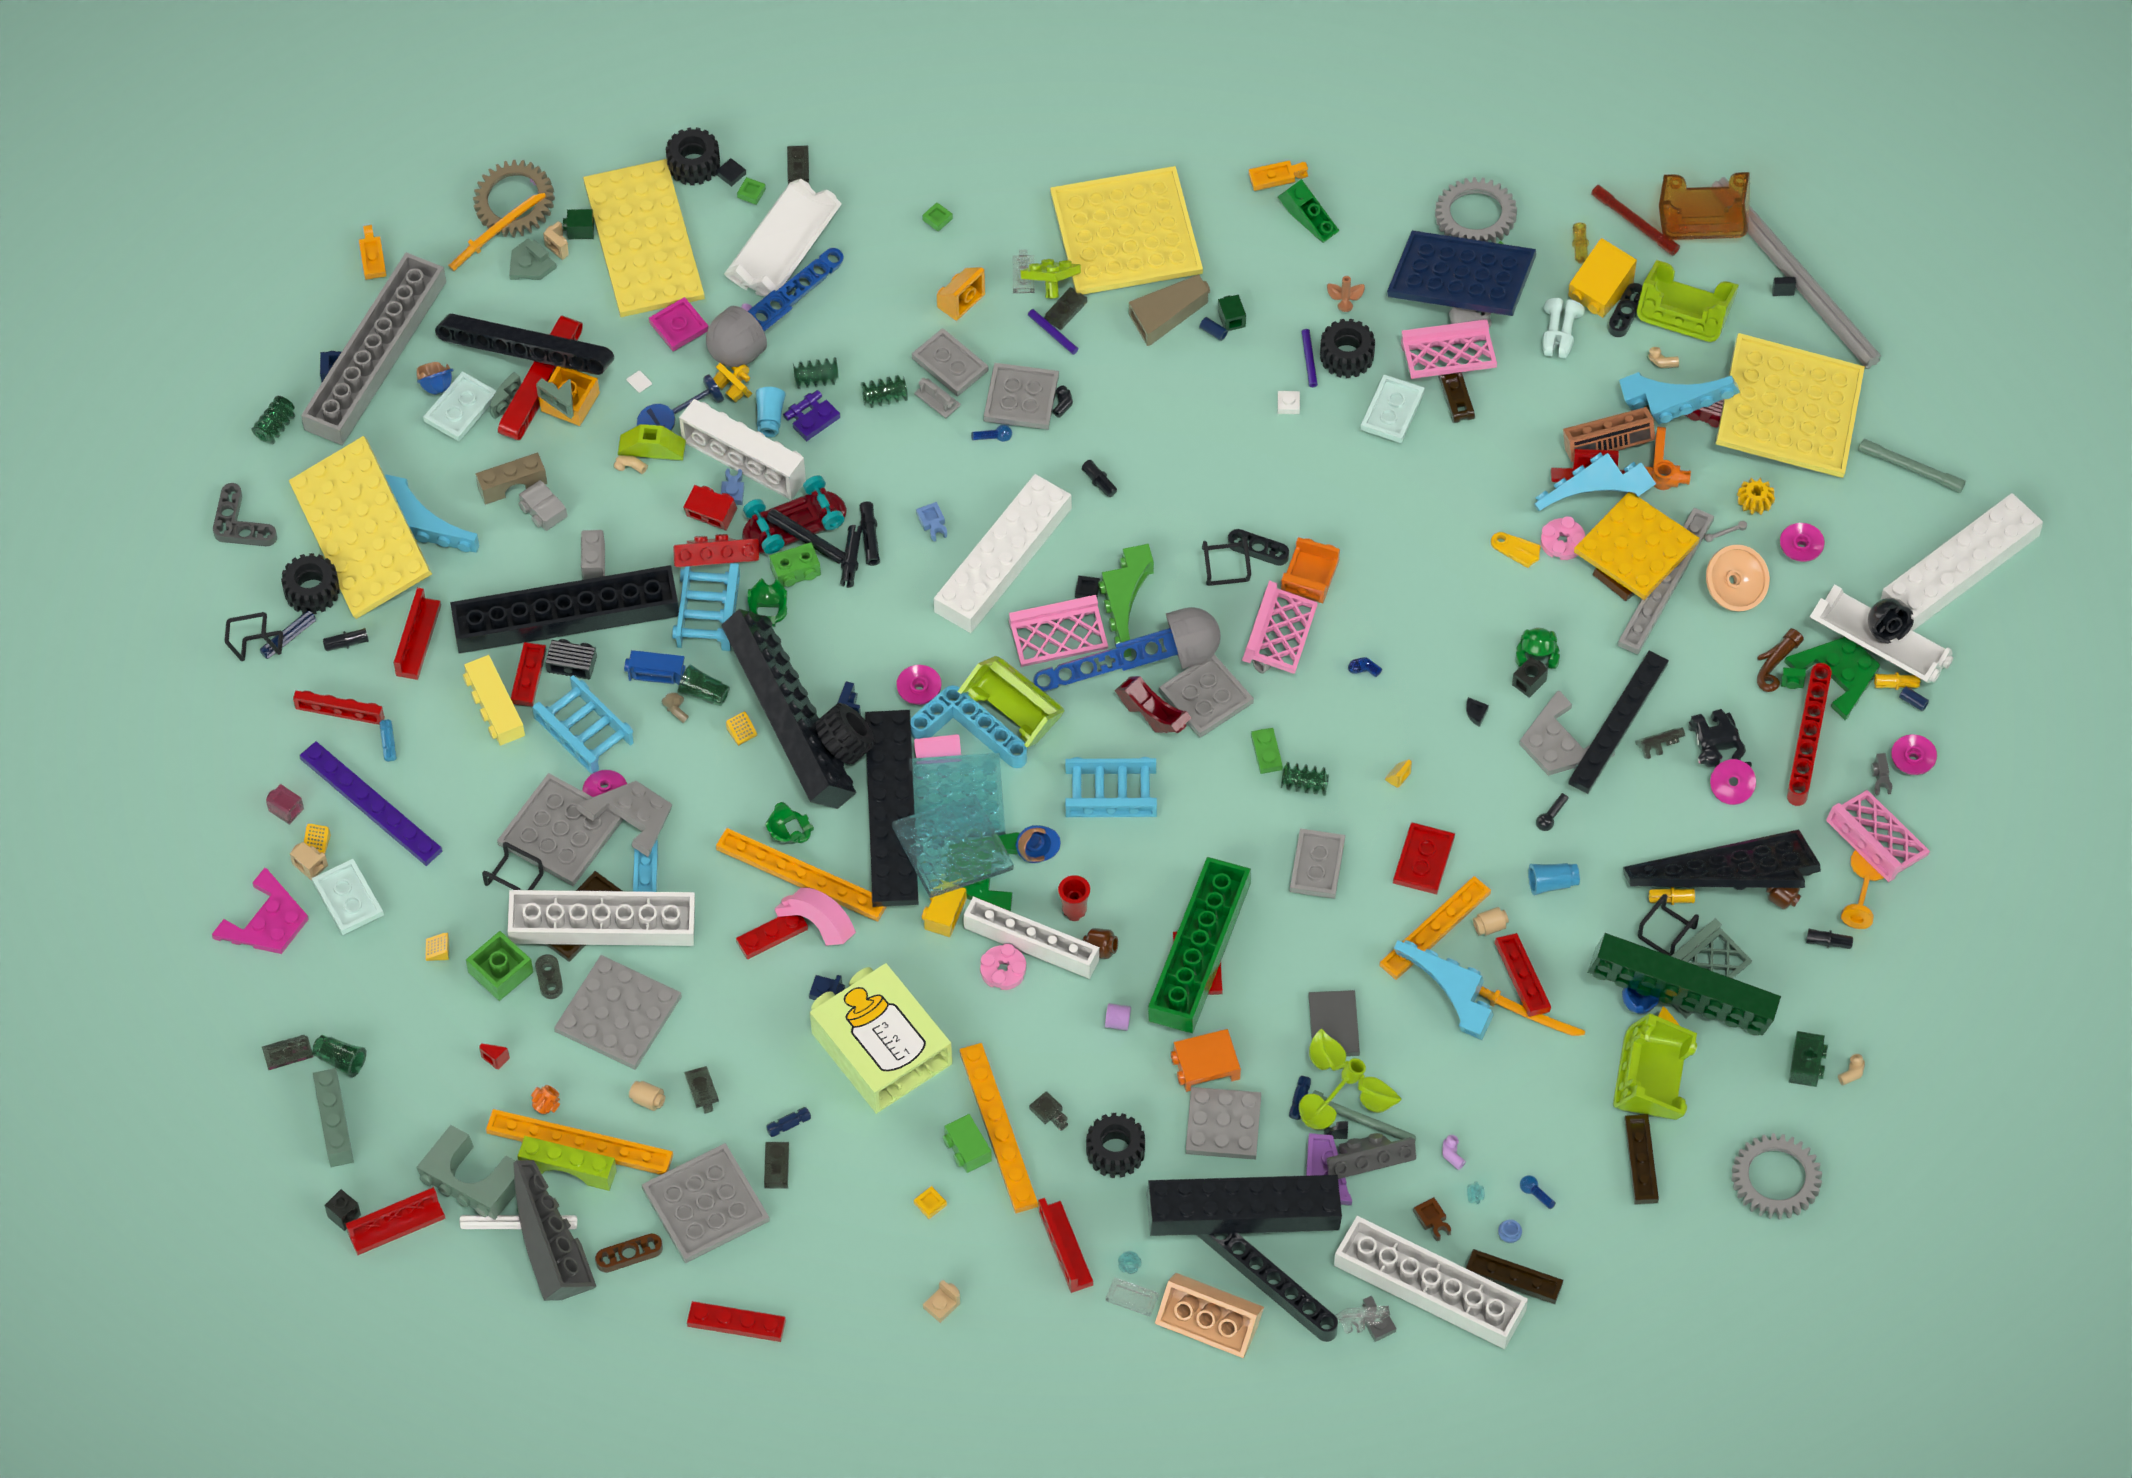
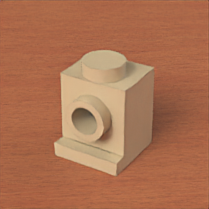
(308, 860)

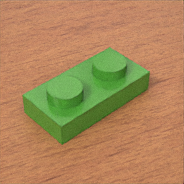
(1266, 750)

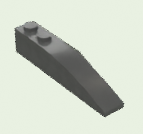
(552, 1250)

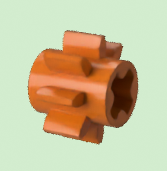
(545, 1099)

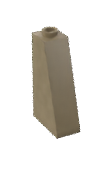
(1168, 307)

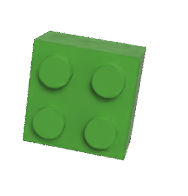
(499, 965)

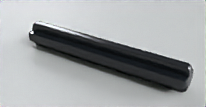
(805, 536)

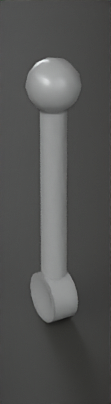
(1742, 526)

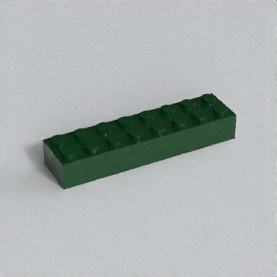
(1684, 984)

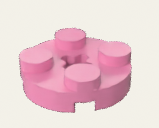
(1561, 527)
(1003, 955)

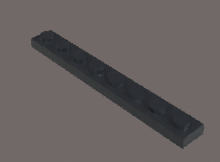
(1618, 722)

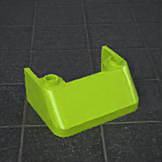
(1014, 696)

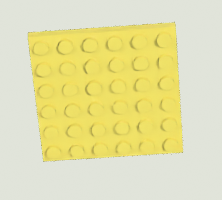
(1126, 230)
(1791, 405)

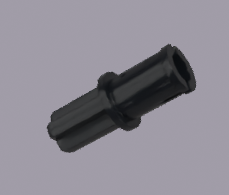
(1099, 478)
(345, 639)
(1829, 939)

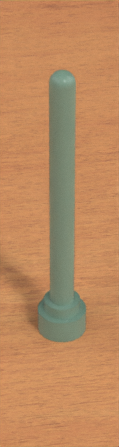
(1366, 1120)

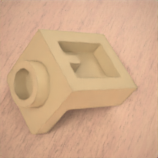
(555, 241)
(943, 1301)

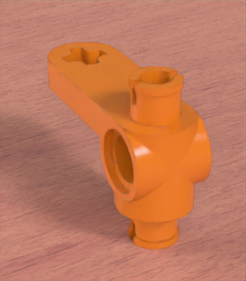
(1666, 467)

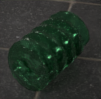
(815, 373)
(884, 391)
(274, 419)
(1305, 778)

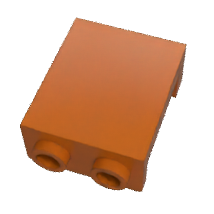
(1311, 570)
(1205, 1059)

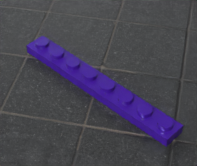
(371, 803)

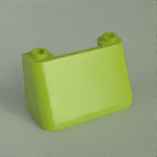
(1683, 306)
(1653, 1068)

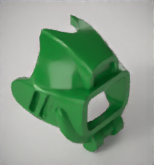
(768, 596)
(780, 816)

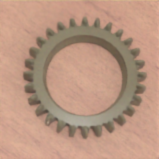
(543, 185)

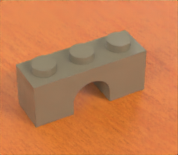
(496, 480)

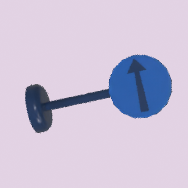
(663, 416)

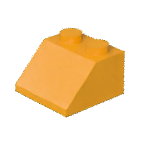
(962, 292)

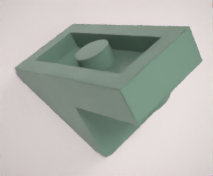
(559, 398)

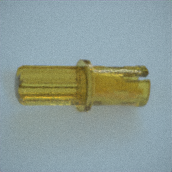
(1580, 242)

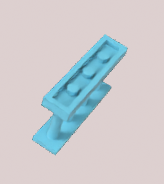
(728, 597)
(575, 744)
(1111, 807)

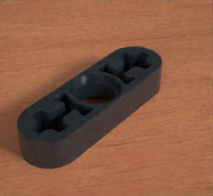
(1625, 301)
(1263, 555)

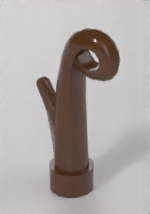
(1791, 640)

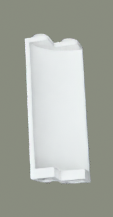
(783, 238)
(1910, 653)

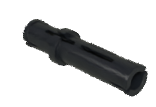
(868, 524)
(849, 563)

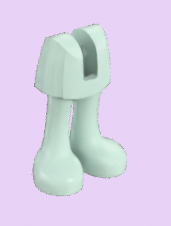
(1562, 339)

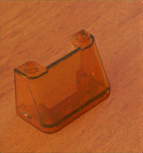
(1705, 210)

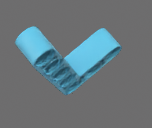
(972, 722)

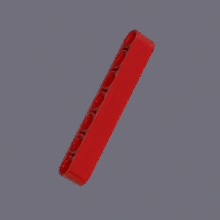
(526, 400)
(1805, 742)

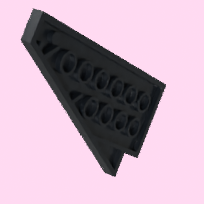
(1754, 863)

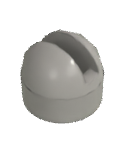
(1261, 667)

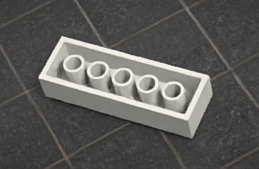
(743, 449)

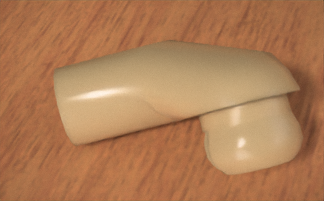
(1855, 1070)

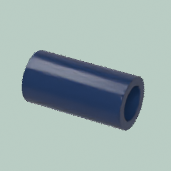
(1213, 328)
(1914, 698)

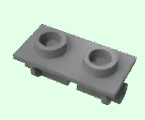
(936, 398)

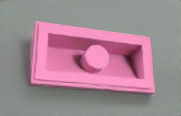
(937, 746)

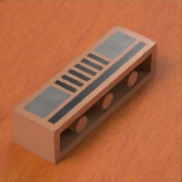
(1611, 432)

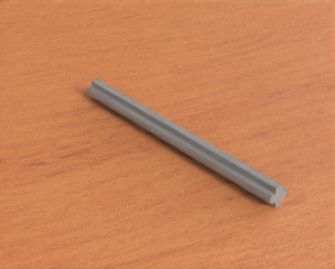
(1809, 287)

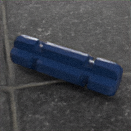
(1301, 1090)
(788, 1121)

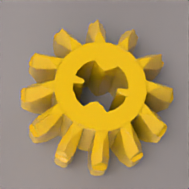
(1756, 496)

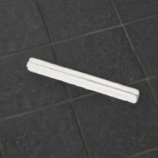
(502, 1222)

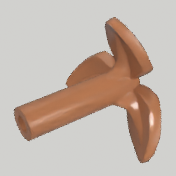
(1345, 293)

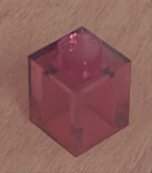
(284, 804)

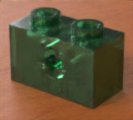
(1811, 1047)

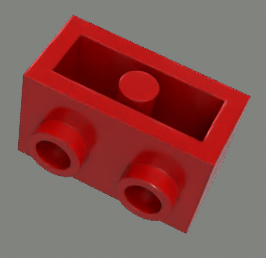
(710, 507)

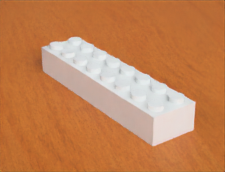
(1002, 553)
(1965, 559)
(601, 917)
(1430, 1282)

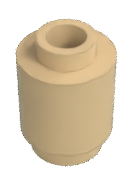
(1490, 921)
(647, 1095)

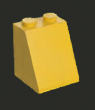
(1602, 278)

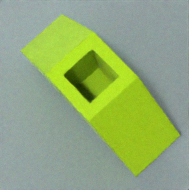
(652, 442)

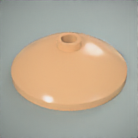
(1749, 577)

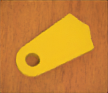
(1516, 548)

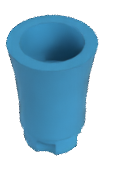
(1552, 877)

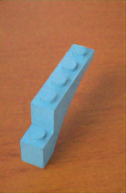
(1674, 400)
(1599, 476)
(427, 526)
(1457, 982)

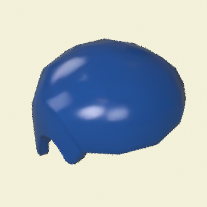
(1638, 1003)

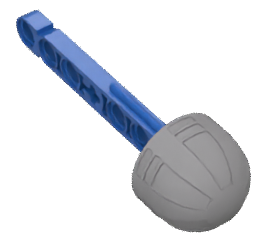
(739, 336)
(1191, 635)

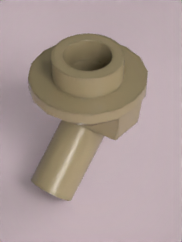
(672, 702)

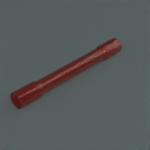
(1661, 239)

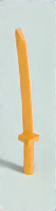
(492, 231)
(1496, 998)

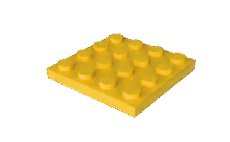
(1636, 545)

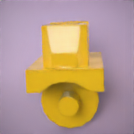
(738, 389)

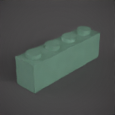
(333, 1117)

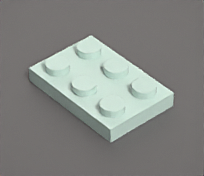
(460, 406)
(1392, 408)
(347, 896)

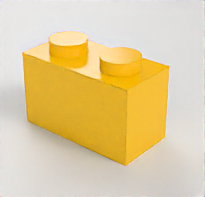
(944, 912)

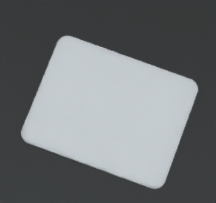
(639, 381)

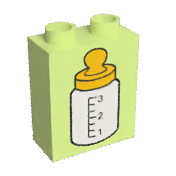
(880, 1036)

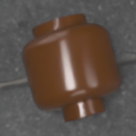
(1783, 896)
(1104, 940)

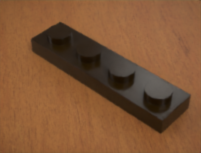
(1641, 1159)
(1515, 1276)

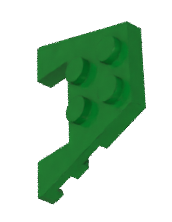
(1850, 667)
(981, 889)

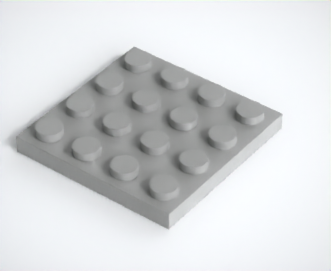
(557, 832)
(618, 1012)
(705, 1203)

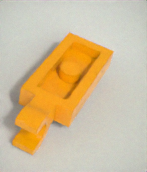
(1277, 174)
(372, 255)

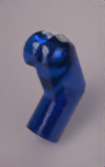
(1362, 665)

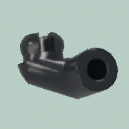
(1065, 401)

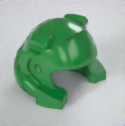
(1538, 643)

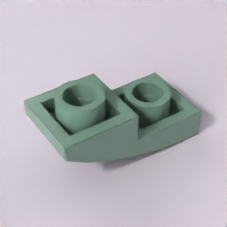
(503, 394)

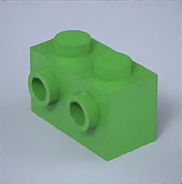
(795, 565)
(967, 1143)

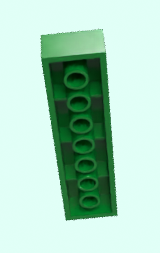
(1199, 945)

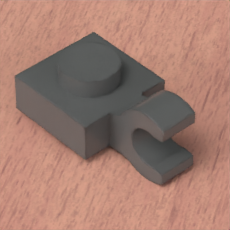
(1881, 771)
(1381, 1330)

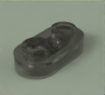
(549, 978)

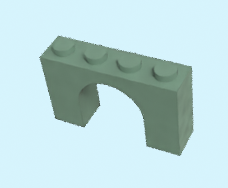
(439, 1169)

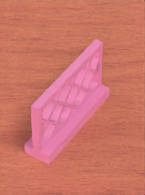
(1446, 336)
(1050, 614)
(1264, 619)
(1867, 842)

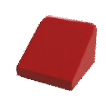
(494, 1055)

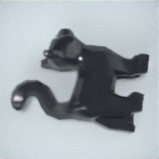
(1717, 737)

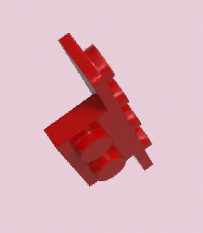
(1582, 457)
(715, 551)

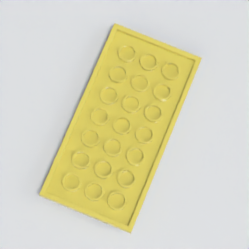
(643, 237)
(360, 527)

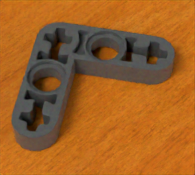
(234, 527)

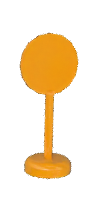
(1858, 915)

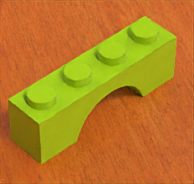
(590, 1167)

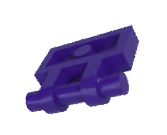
(815, 420)

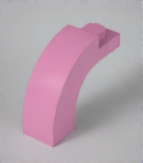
(822, 911)

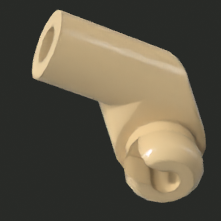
(1662, 362)
(632, 461)

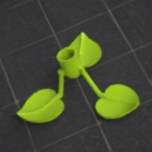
(1328, 1053)

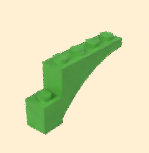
(1122, 587)

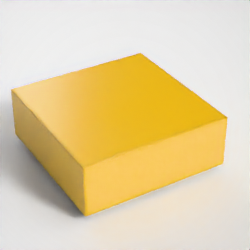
(930, 1202)

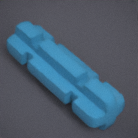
(388, 740)

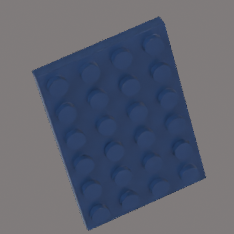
(1462, 273)

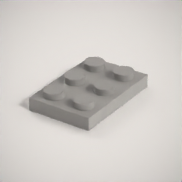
(950, 362)
(1317, 863)

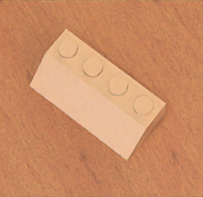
(1209, 1315)

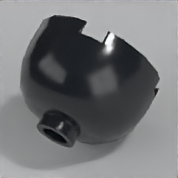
(1890, 620)

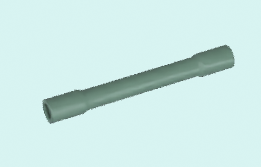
(1944, 478)

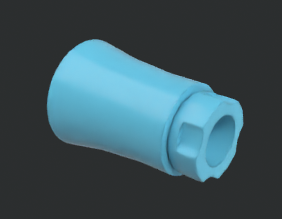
(769, 410)

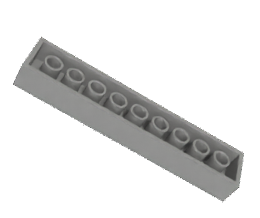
(373, 348)

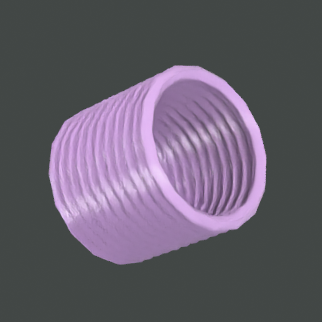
(1117, 1016)

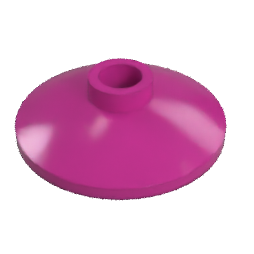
(1805, 535)
(915, 677)
(1917, 747)
(593, 783)
(1733, 794)

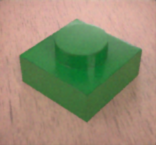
(1793, 678)

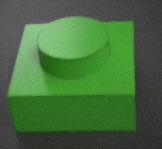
(751, 190)
(937, 216)

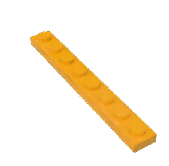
(798, 873)
(998, 1128)
(625, 1152)

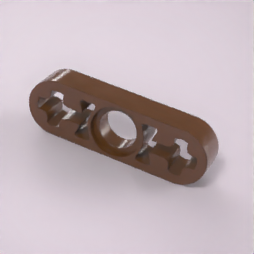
(647, 1254)

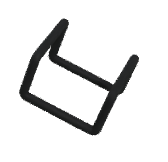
(1205, 547)
(264, 635)
(492, 876)
(1693, 923)

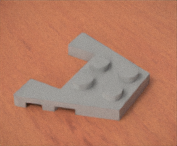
(1550, 742)
(636, 806)

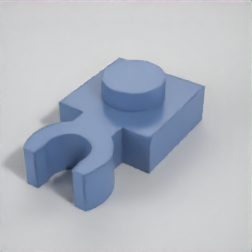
(734, 486)
(933, 519)

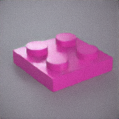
(678, 324)

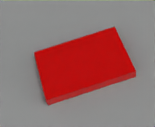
(1424, 858)

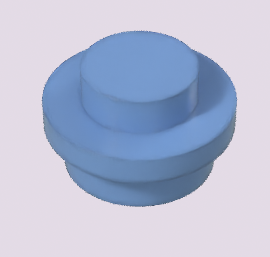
(1510, 1231)

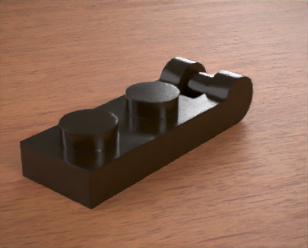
(1457, 396)

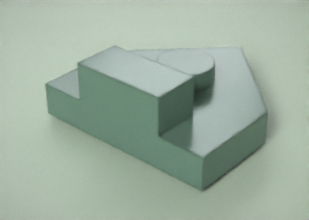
(530, 261)

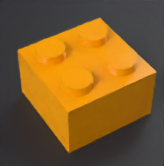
(584, 391)

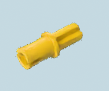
(1896, 681)
(1673, 895)

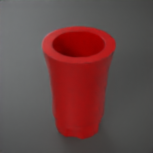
(1074, 896)

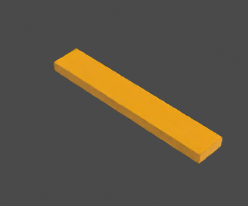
(1439, 924)

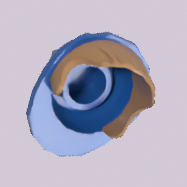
(434, 377)
(1037, 843)

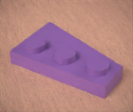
(1319, 1149)

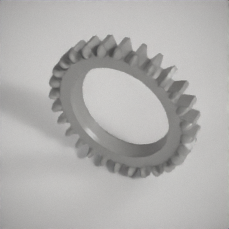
(1501, 227)
(1742, 1182)

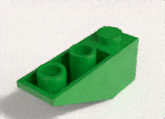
(1308, 211)

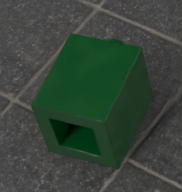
(579, 224)
(1231, 312)

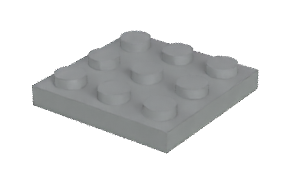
(1021, 396)
(1207, 694)
(1223, 1123)

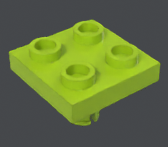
(1051, 273)

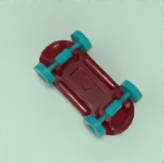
(815, 511)

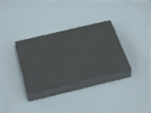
(1337, 1016)

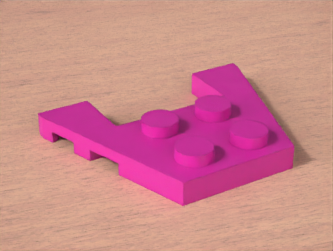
(273, 924)

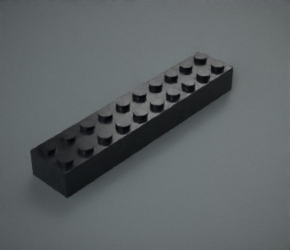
(564, 609)
(787, 708)

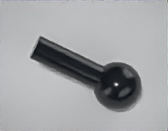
(1546, 820)

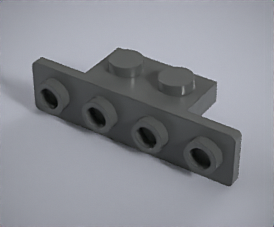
(1370, 1154)

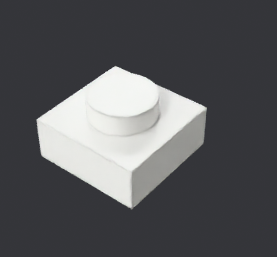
(1288, 402)

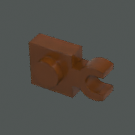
(1432, 1215)

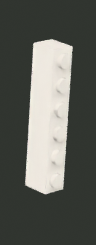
(1031, 937)

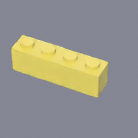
(494, 700)

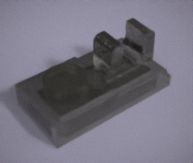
(798, 163)
(1065, 308)
(1670, 737)
(287, 1052)
(701, 1088)
(776, 1165)

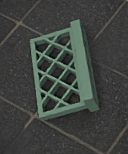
(1698, 944)

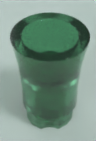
(702, 686)
(340, 1054)

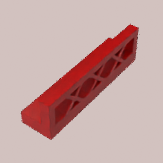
(416, 636)
(395, 1221)
(1065, 1245)

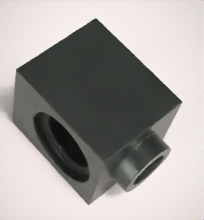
(1527, 684)
(342, 1209)

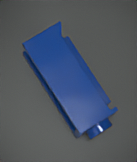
(655, 667)

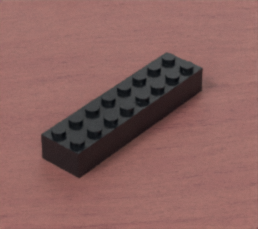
(1243, 1205)

